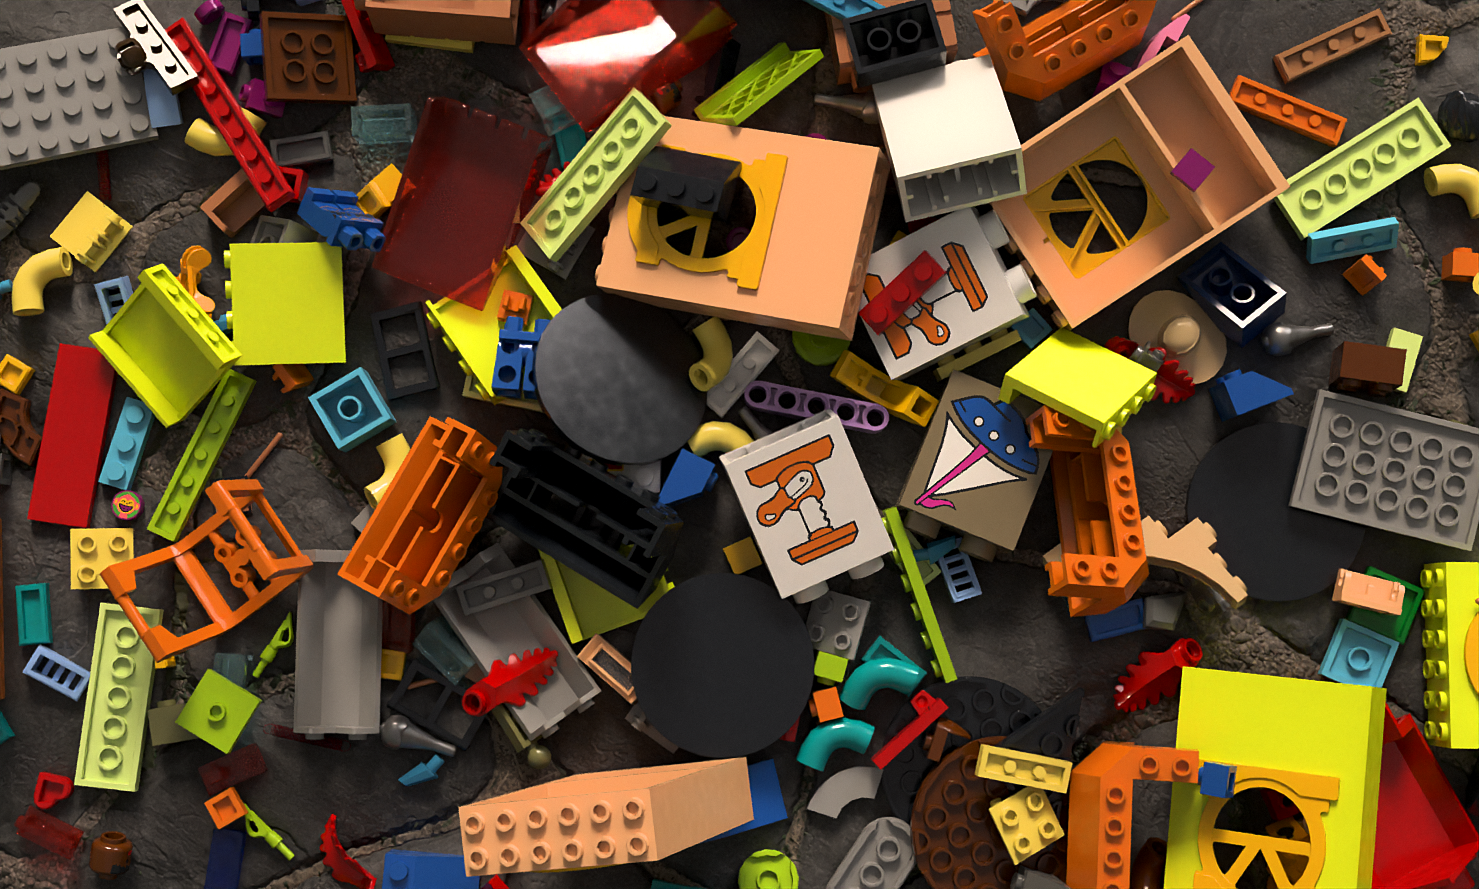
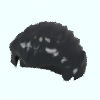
(1460, 116)

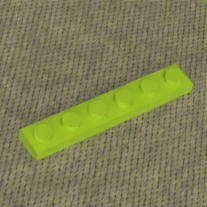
(201, 455)
(921, 607)

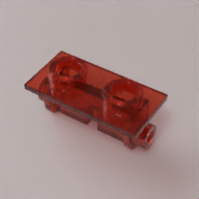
(49, 832)

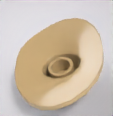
(1181, 329)

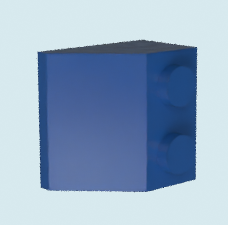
(1245, 392)
(688, 479)

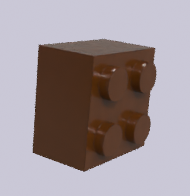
(1367, 368)

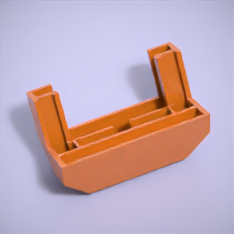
(1059, 44)
(1095, 514)
(426, 516)
(1103, 807)

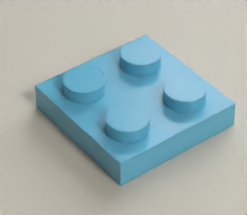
(1358, 656)

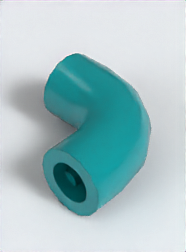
(877, 675)
(831, 736)

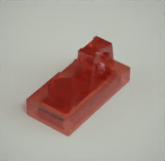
(397, 629)
(232, 769)

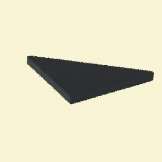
(1050, 736)

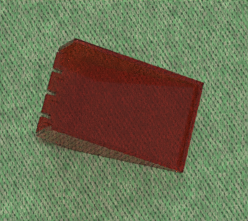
(604, 48)
(461, 201)

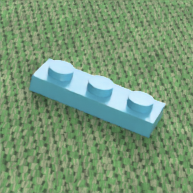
(1352, 240)
(127, 445)

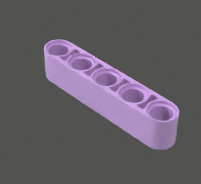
(804, 397)

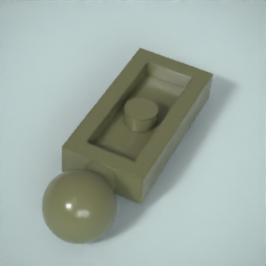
(538, 755)

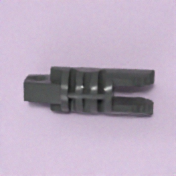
(17, 206)

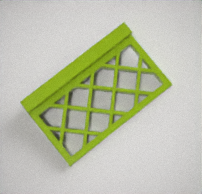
(756, 85)

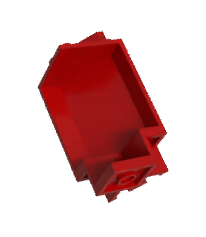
(1420, 824)

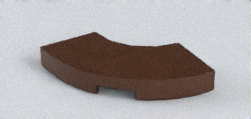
(17, 428)

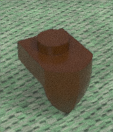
(935, 741)

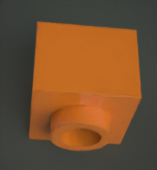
(1460, 265)
(825, 704)

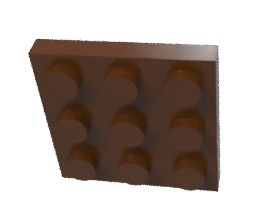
(307, 58)

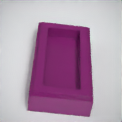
(226, 47)

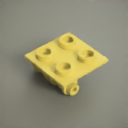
(91, 231)
(94, 551)
(1025, 822)

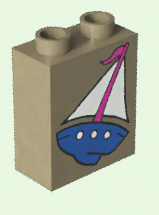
(974, 469)

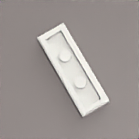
(744, 369)

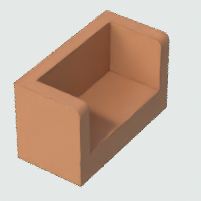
(234, 204)

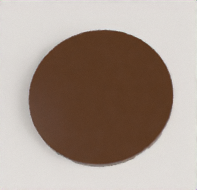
(955, 834)

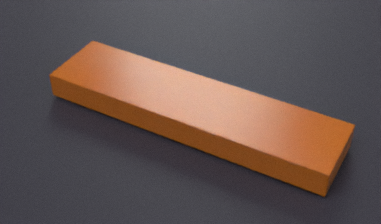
(1287, 111)

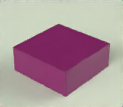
(1192, 170)

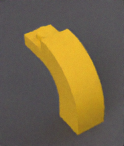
(874, 386)

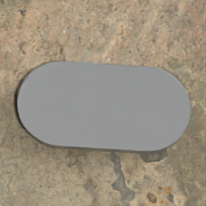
(878, 858)

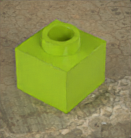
(829, 668)

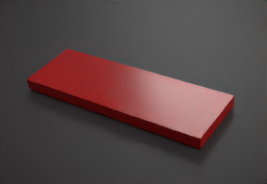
(73, 437)

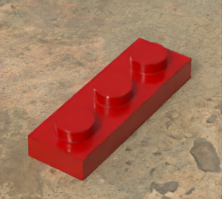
(902, 293)

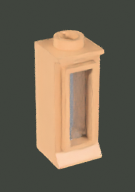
(610, 666)

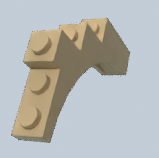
(1186, 552)

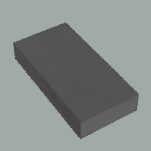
(302, 150)

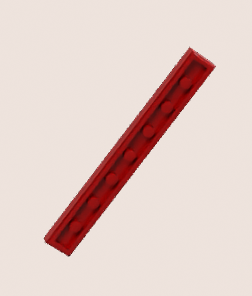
(232, 120)

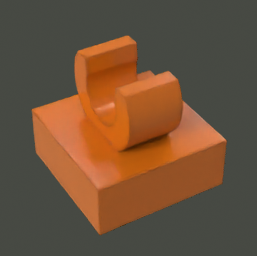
(1364, 274)
(515, 305)
(292, 376)
(226, 807)

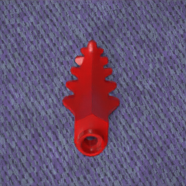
(1168, 380)
(1156, 674)
(510, 681)
(344, 867)

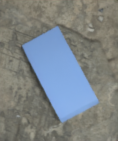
(162, 105)

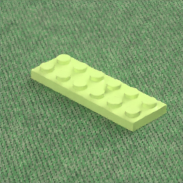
(1361, 168)
(595, 174)
(117, 702)

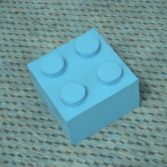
(352, 409)

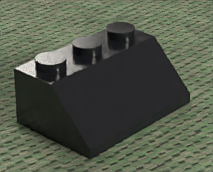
(894, 42)
(686, 183)

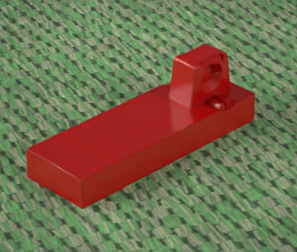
(374, 51)
(927, 710)

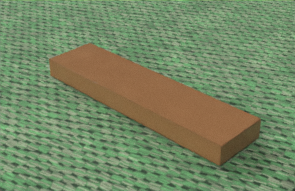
(1332, 46)

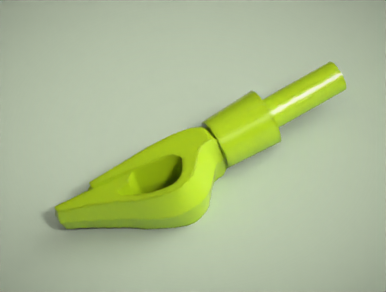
(271, 650)
(264, 830)

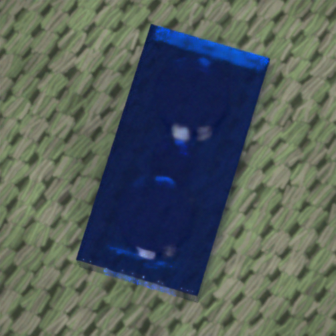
(225, 859)

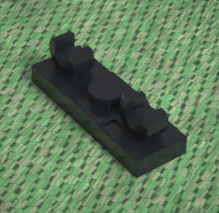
(720, 70)

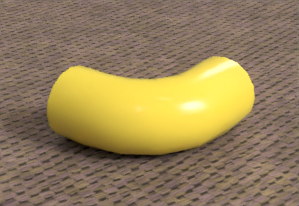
(209, 140)
(1457, 180)
(33, 277)
(716, 355)
(718, 437)
(393, 454)

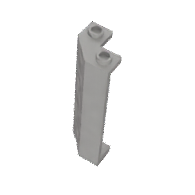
(513, 629)
(336, 652)

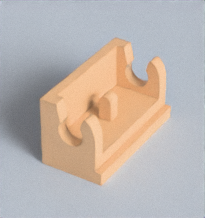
(1368, 592)

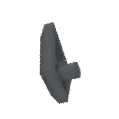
(1163, 611)

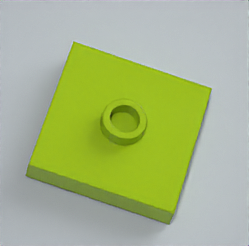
(218, 711)

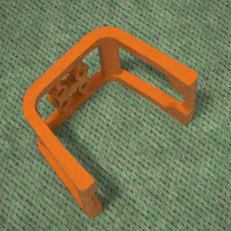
(280, 572)

